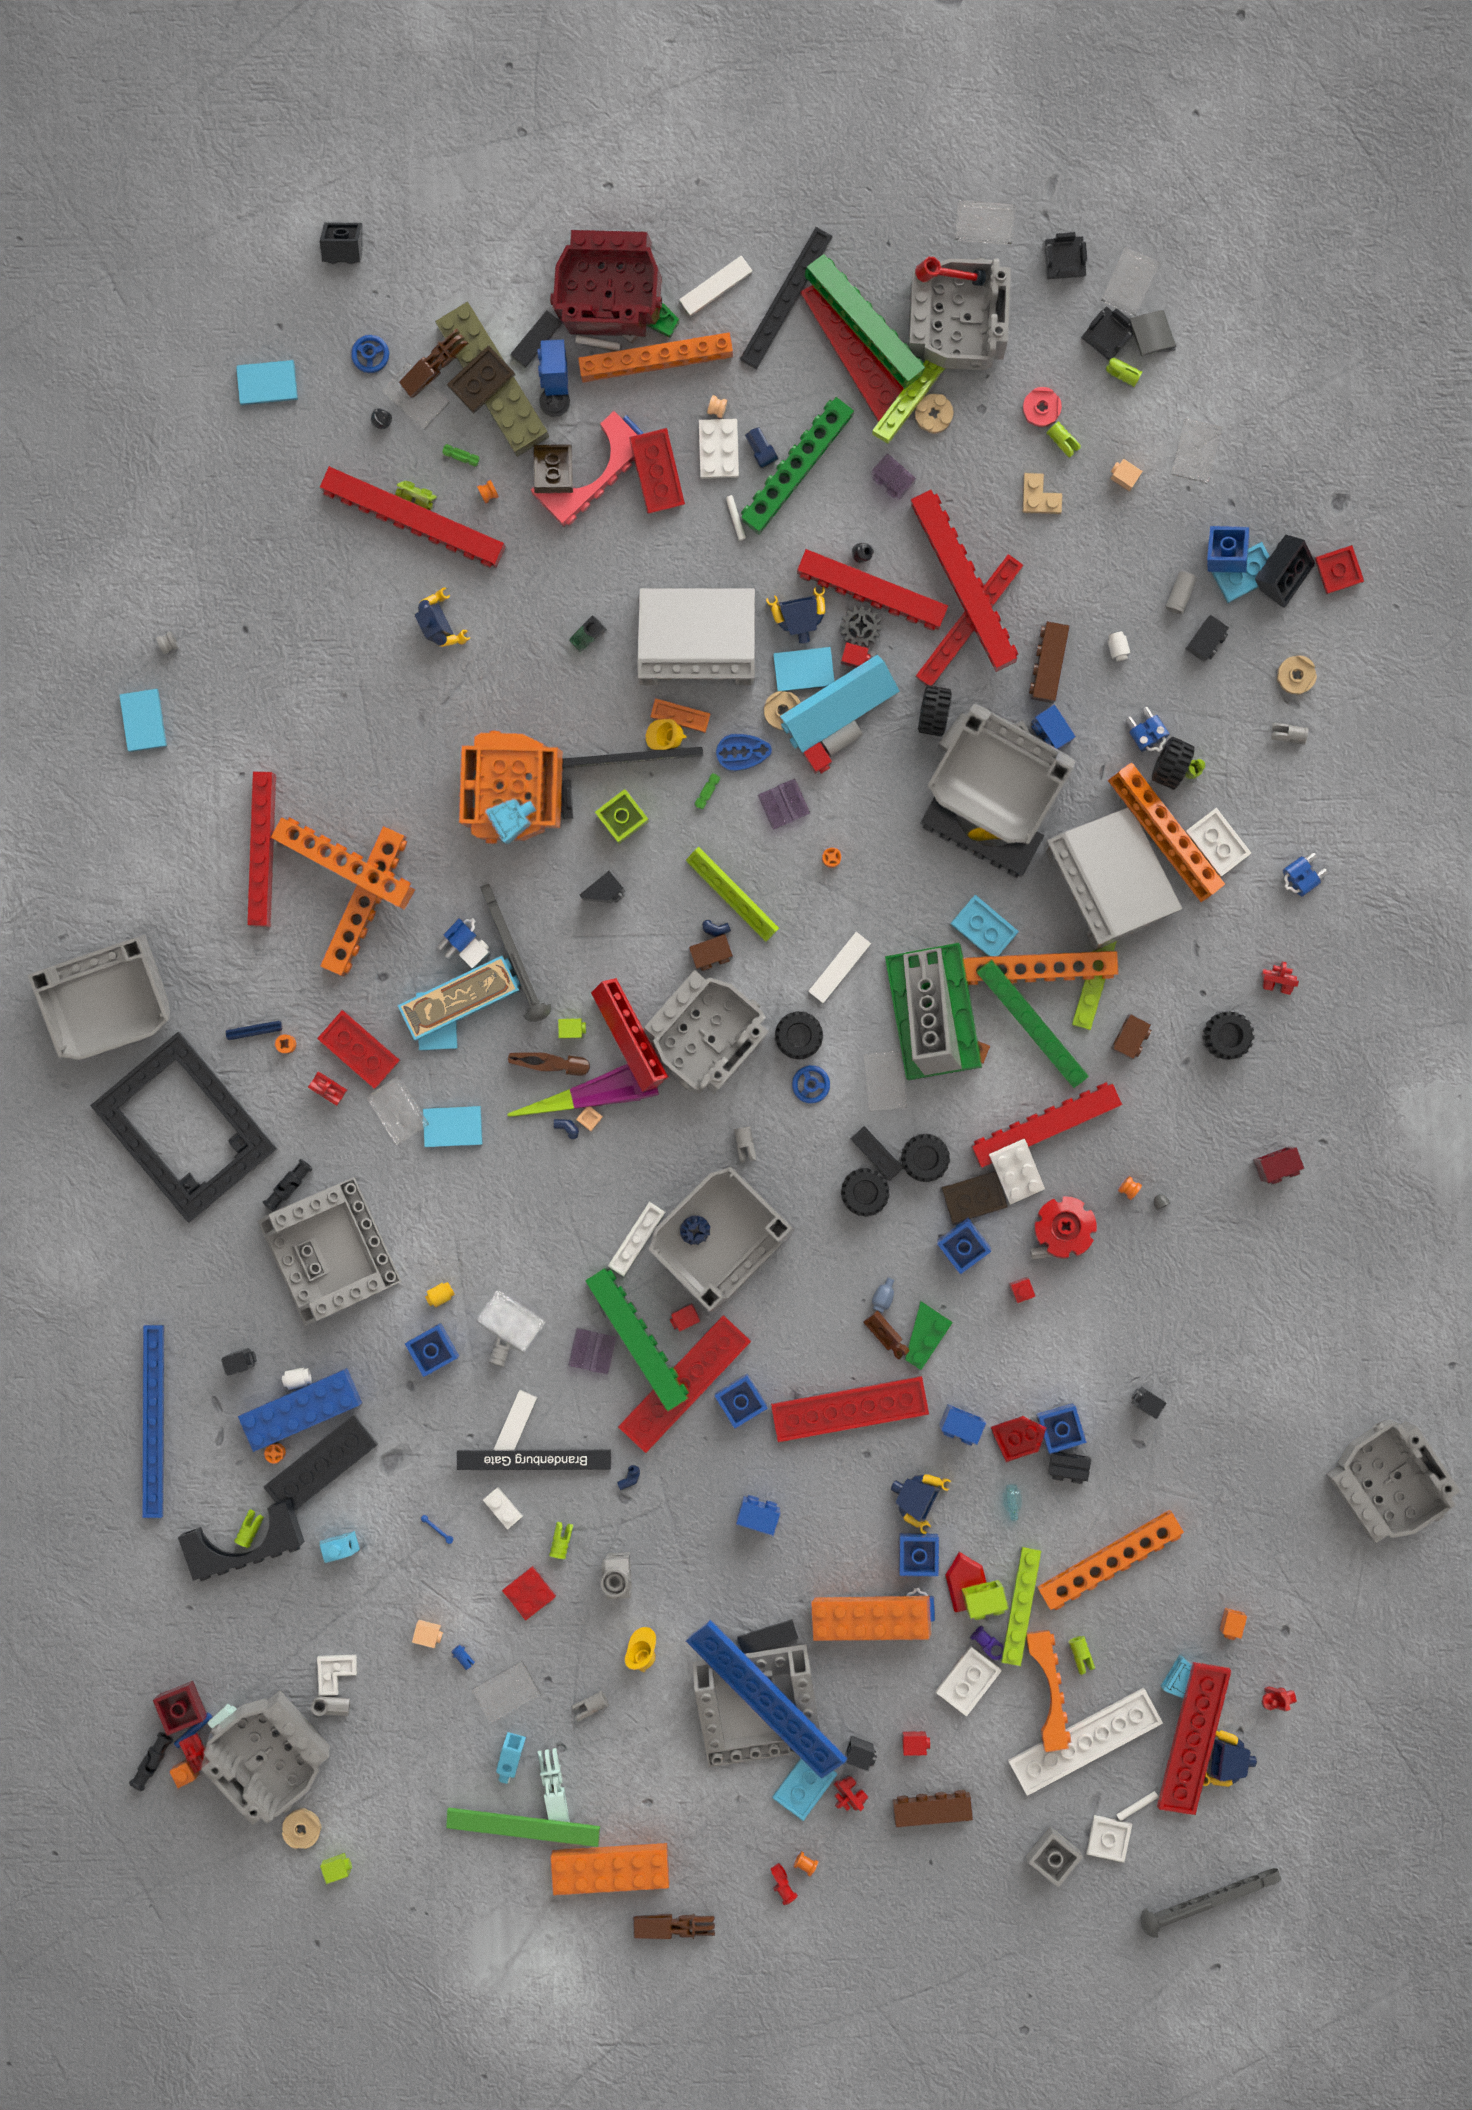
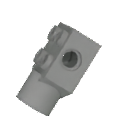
(616, 1575)

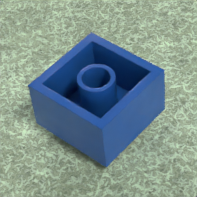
(553, 367)
(1228, 549)
(1052, 728)
(964, 1246)
(432, 1350)
(741, 1400)
(962, 1424)
(1062, 1427)
(758, 1515)
(918, 1554)

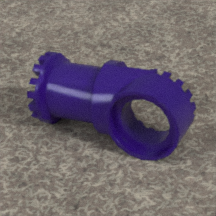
(986, 1642)

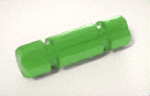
(460, 455)
(707, 791)

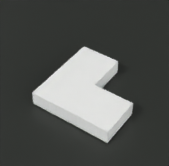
(330, 1668)

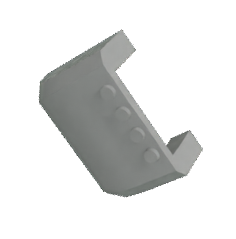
(1000, 776)
(102, 999)
(740, 1240)

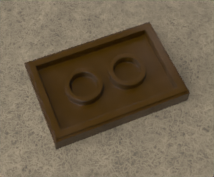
(481, 379)
(553, 468)
(974, 1197)

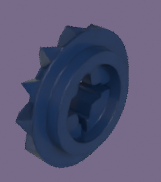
(691, 1223)

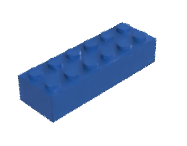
(300, 1409)

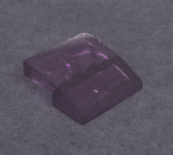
(784, 804)
(592, 1351)

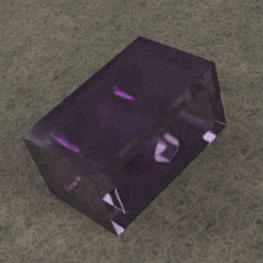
(893, 477)

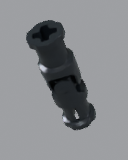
(287, 1185)
(151, 1761)

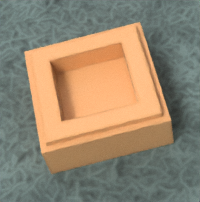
(589, 1118)

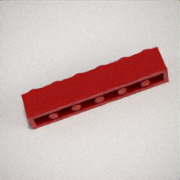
(629, 1034)

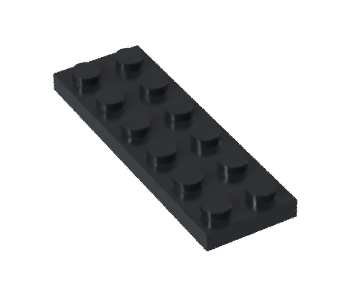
(322, 1463)

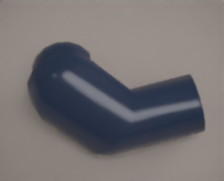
(714, 930)
(568, 1126)
(631, 1479)

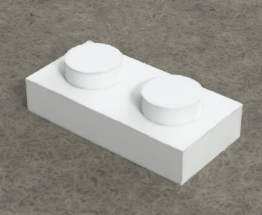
(502, 1508)

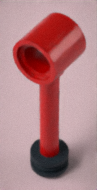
(932, 268)

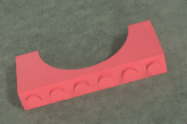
(567, 505)

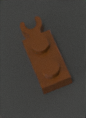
(886, 1334)

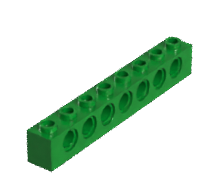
(834, 408)

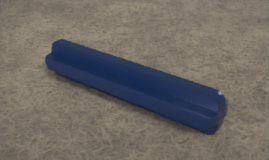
(253, 1030)

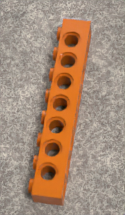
(656, 357)
(1166, 832)
(284, 834)
(354, 907)
(1109, 969)
(1099, 1559)

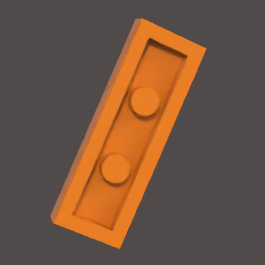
(682, 715)

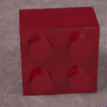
(1279, 1164)
(179, 1708)

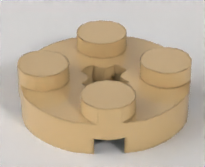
(929, 423)
(1286, 679)
(772, 705)
(301, 1817)

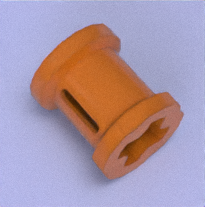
(805, 1864)

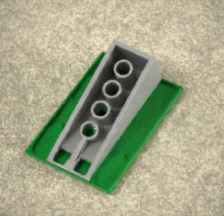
(933, 1011)

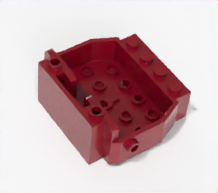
(582, 287)

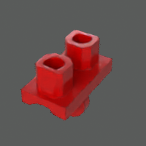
(1278, 975)
(327, 1088)
(1278, 1698)
(194, 1751)
(855, 1800)

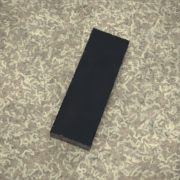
(529, 345)
(876, 1153)
(768, 1637)

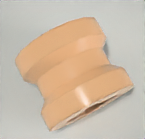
(717, 406)

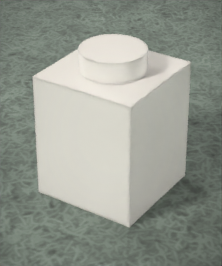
(475, 953)

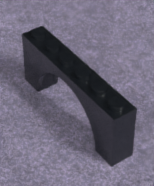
(1012, 856)
(207, 1559)

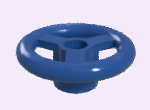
(370, 347)
(802, 1096)

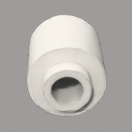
(1118, 646)
(297, 1378)

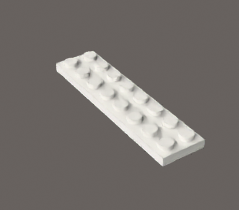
(1089, 1741)

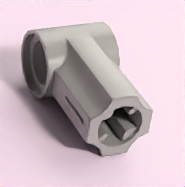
(333, 1706)

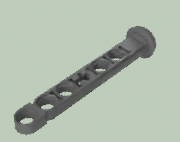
(537, 1010)
(1152, 1922)

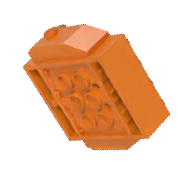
(508, 760)

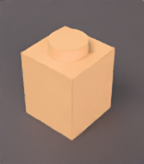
(1125, 474)
(427, 1634)

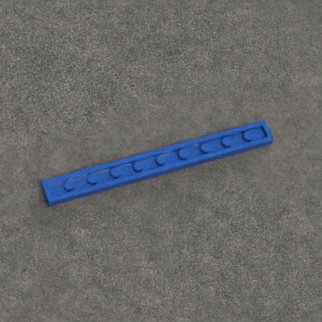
(153, 1420)

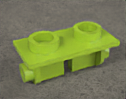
(408, 491)

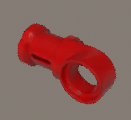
(782, 1885)

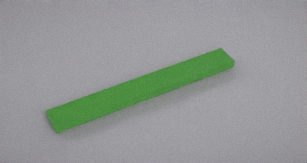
(523, 1827)

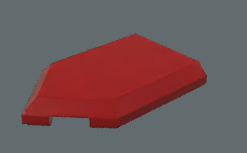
(1018, 1437)
(963, 1574)

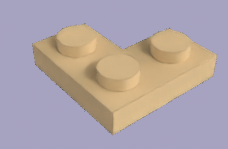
(1035, 500)

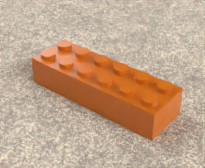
(871, 1618)
(610, 1869)

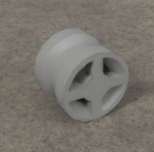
(167, 642)

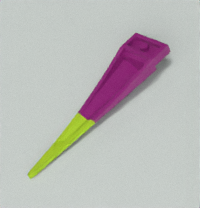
(607, 1089)

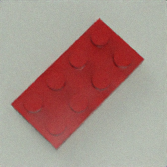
(657, 470)
(358, 1049)

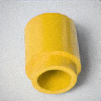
(439, 1294)

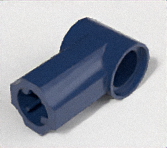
(762, 450)

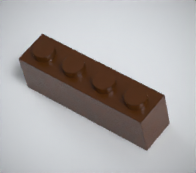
(1050, 662)
(932, 1809)

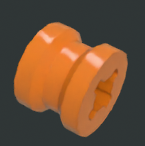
(487, 491)
(831, 857)
(288, 1041)
(1130, 1188)
(271, 1453)

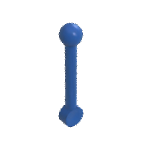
(449, 1539)

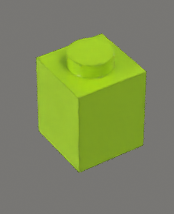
(571, 1028)
(336, 1868)

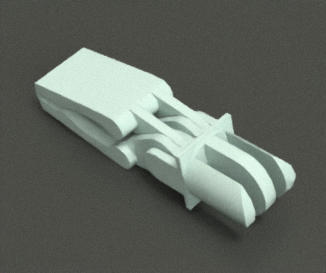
(554, 1798)

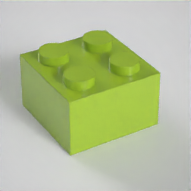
(622, 816)
(985, 1599)

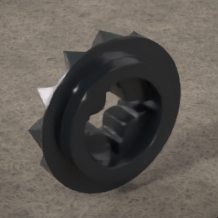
(551, 410)

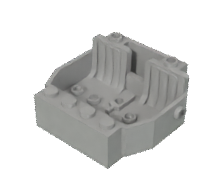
(958, 341)
(722, 1014)
(1406, 1501)
(283, 1773)

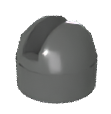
(1161, 1201)

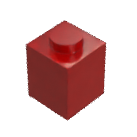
(854, 655)
(818, 758)
(1022, 1290)
(684, 1317)
(915, 1743)

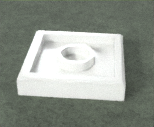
(1109, 1838)

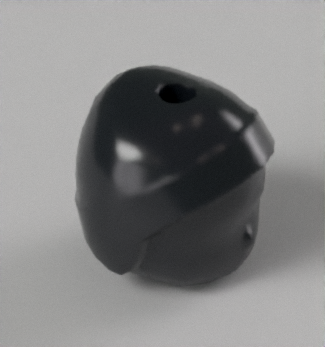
(381, 419)
(862, 552)

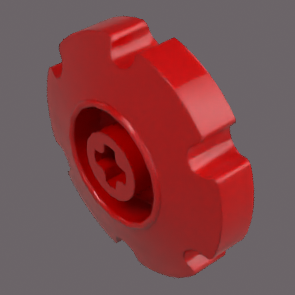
(1061, 1242)

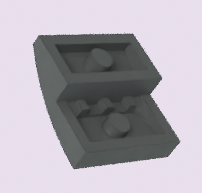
(1152, 332)

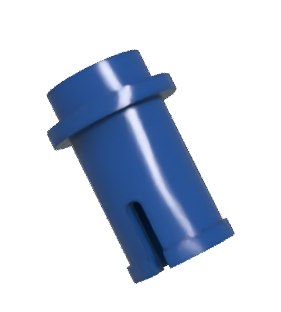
(462, 1656)

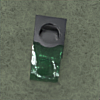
(587, 633)

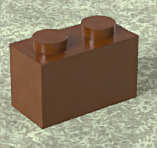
(711, 952)
(1131, 1037)

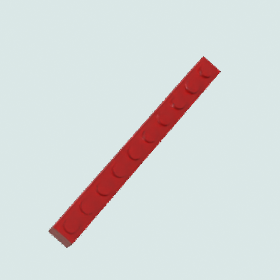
(413, 517)
(963, 580)

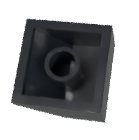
(341, 242)
(604, 890)

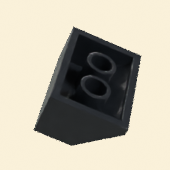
(1285, 570)

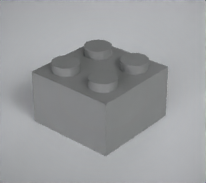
(1054, 1856)

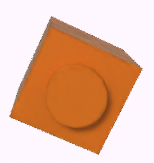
(1233, 1623)
(183, 1773)

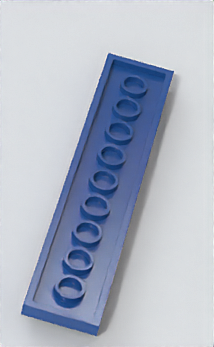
(766, 1699)

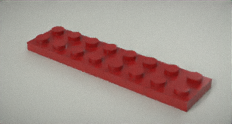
(867, 372)
(697, 1372)
(850, 1409)
(1194, 1738)

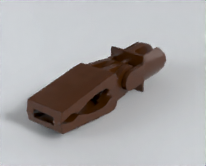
(429, 368)
(574, 1065)
(661, 1926)

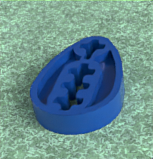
(738, 741)

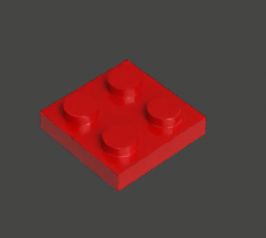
(1339, 569)
(529, 1593)

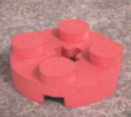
(1034, 415)

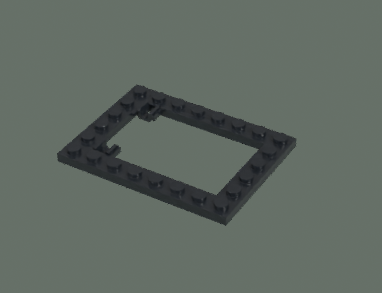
(197, 1199)

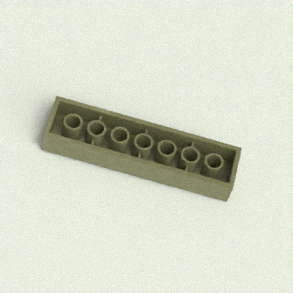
(509, 405)

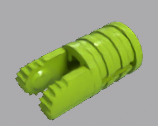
(1123, 371)
(1063, 439)
(1191, 772)
(248, 1532)
(560, 1544)
(1081, 1652)

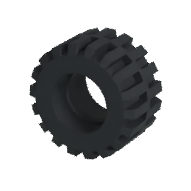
(934, 710)
(1173, 763)
(786, 1023)
(1244, 1039)
(940, 1166)
(855, 1206)

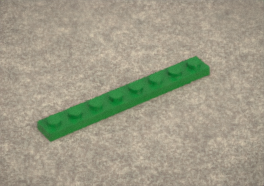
(1032, 1023)

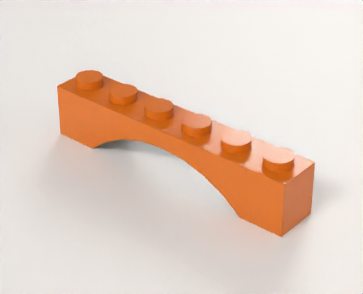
(1053, 1731)

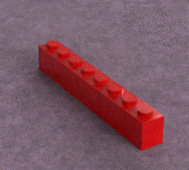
(871, 589)
(261, 849)
(1050, 1123)

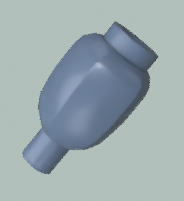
(883, 1296)

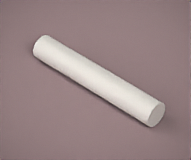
(598, 343)
(735, 517)
(1137, 1806)

